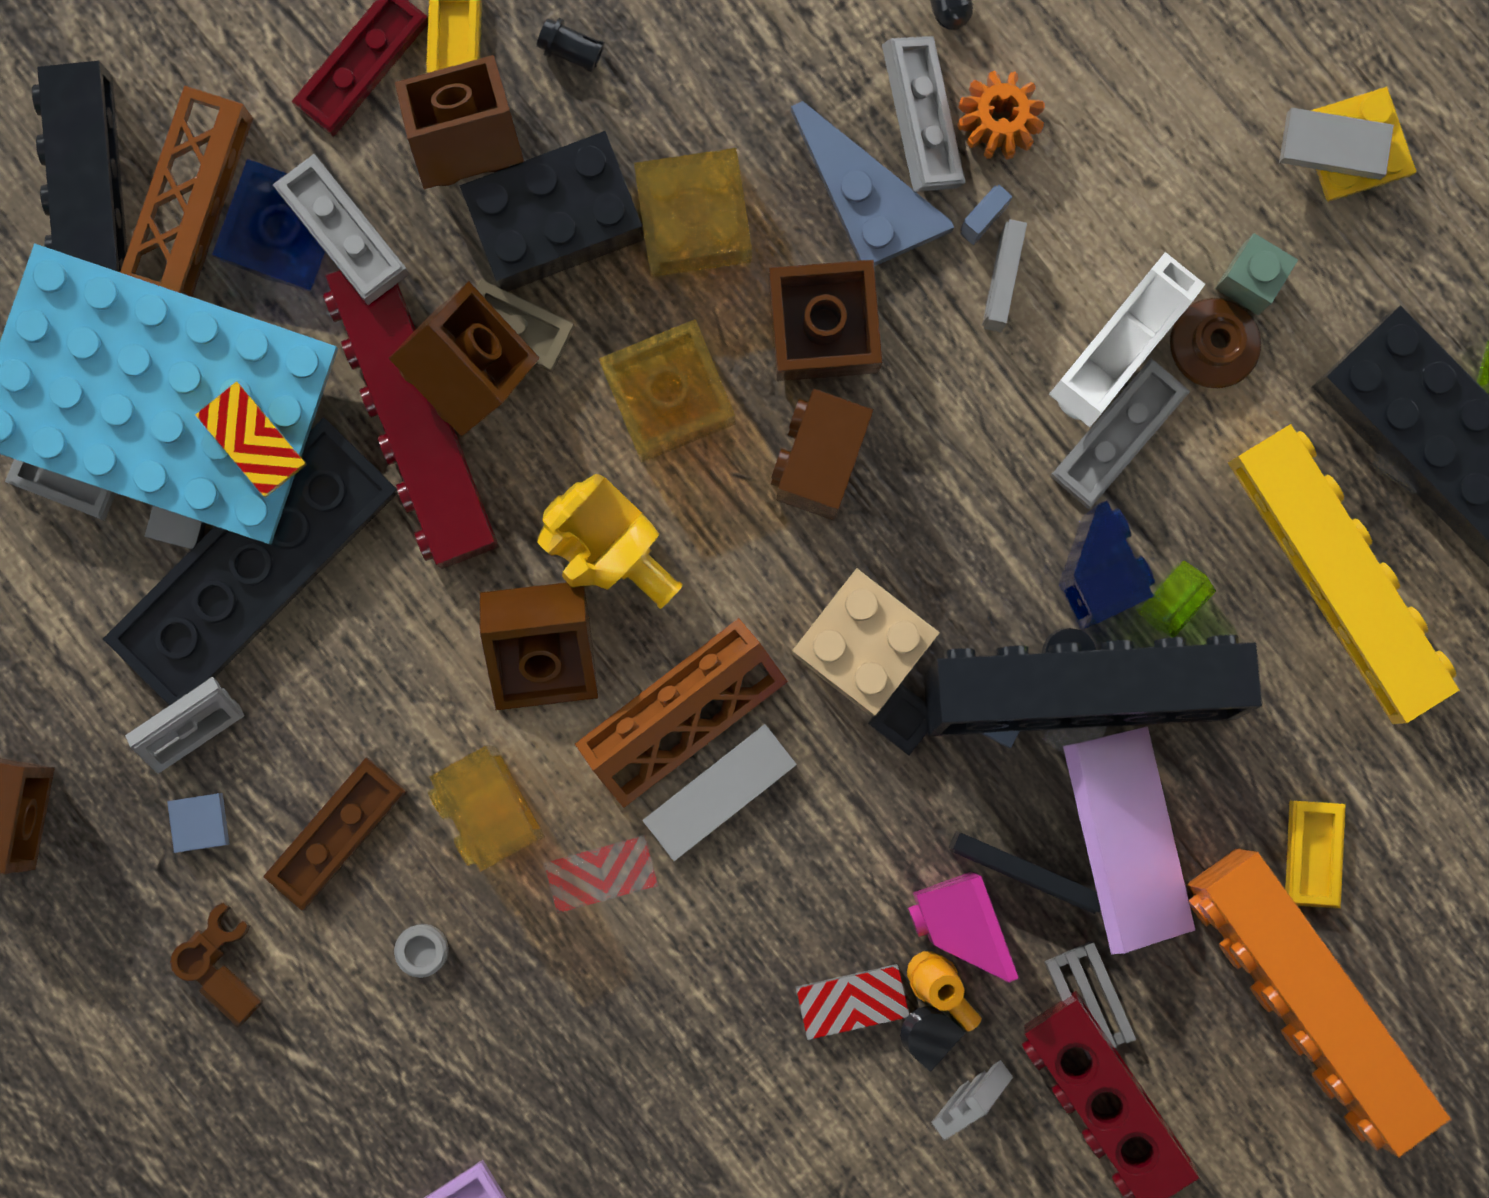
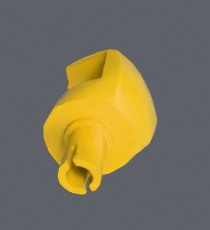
(604, 540)

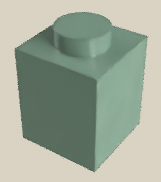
(1256, 274)

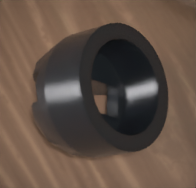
(952, 13)

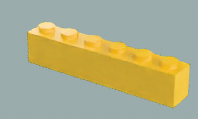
(1344, 575)

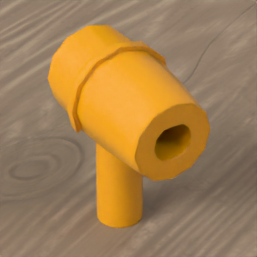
(937, 982)

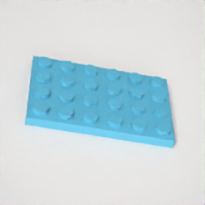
(110, 384)

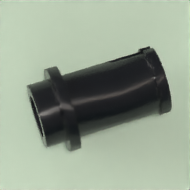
(569, 44)

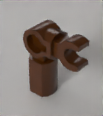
(221, 987)

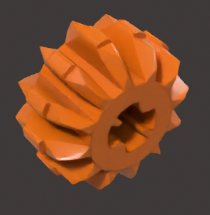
(997, 98)

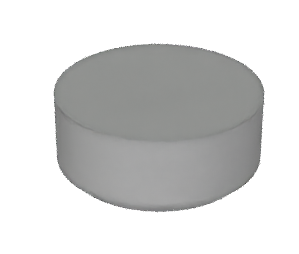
(421, 950)

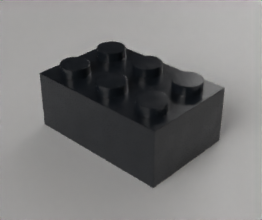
(553, 212)

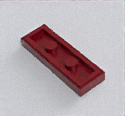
(360, 63)

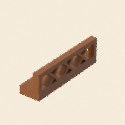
(207, 190)
(675, 706)

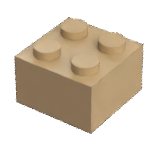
(864, 643)

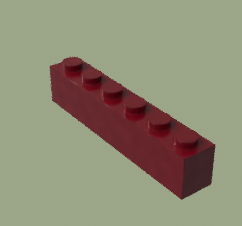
(415, 436)

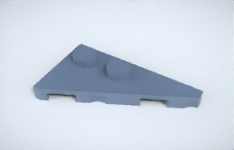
(871, 202)

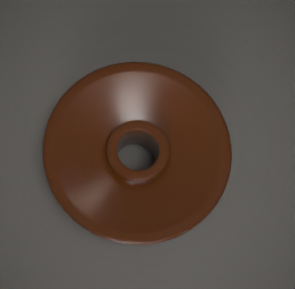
(1199, 358)

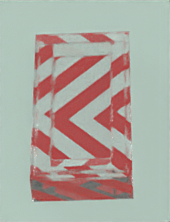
(601, 874)

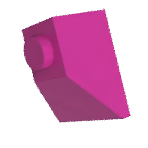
(963, 923)

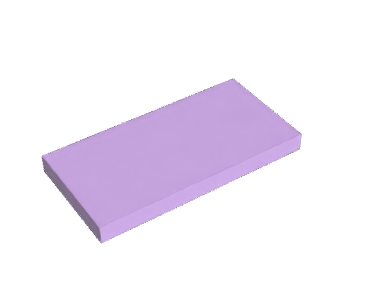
(1129, 840)

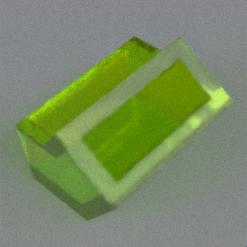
(1177, 599)

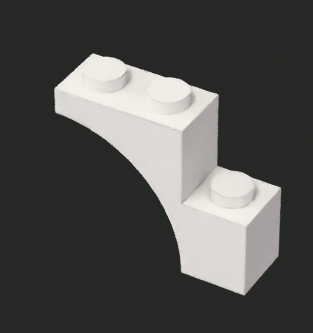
(1126, 340)

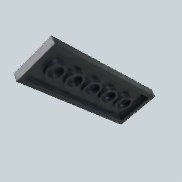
(238, 584)

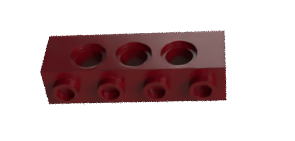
(1070, 1025)

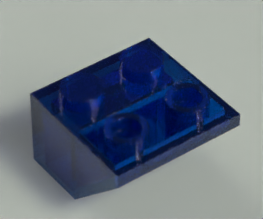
(1102, 570)

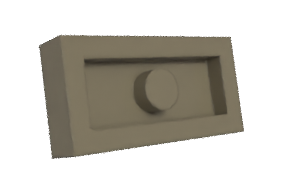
(540, 329)

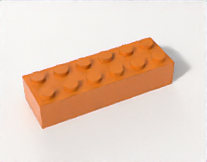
(1317, 1003)

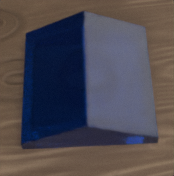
(265, 233)

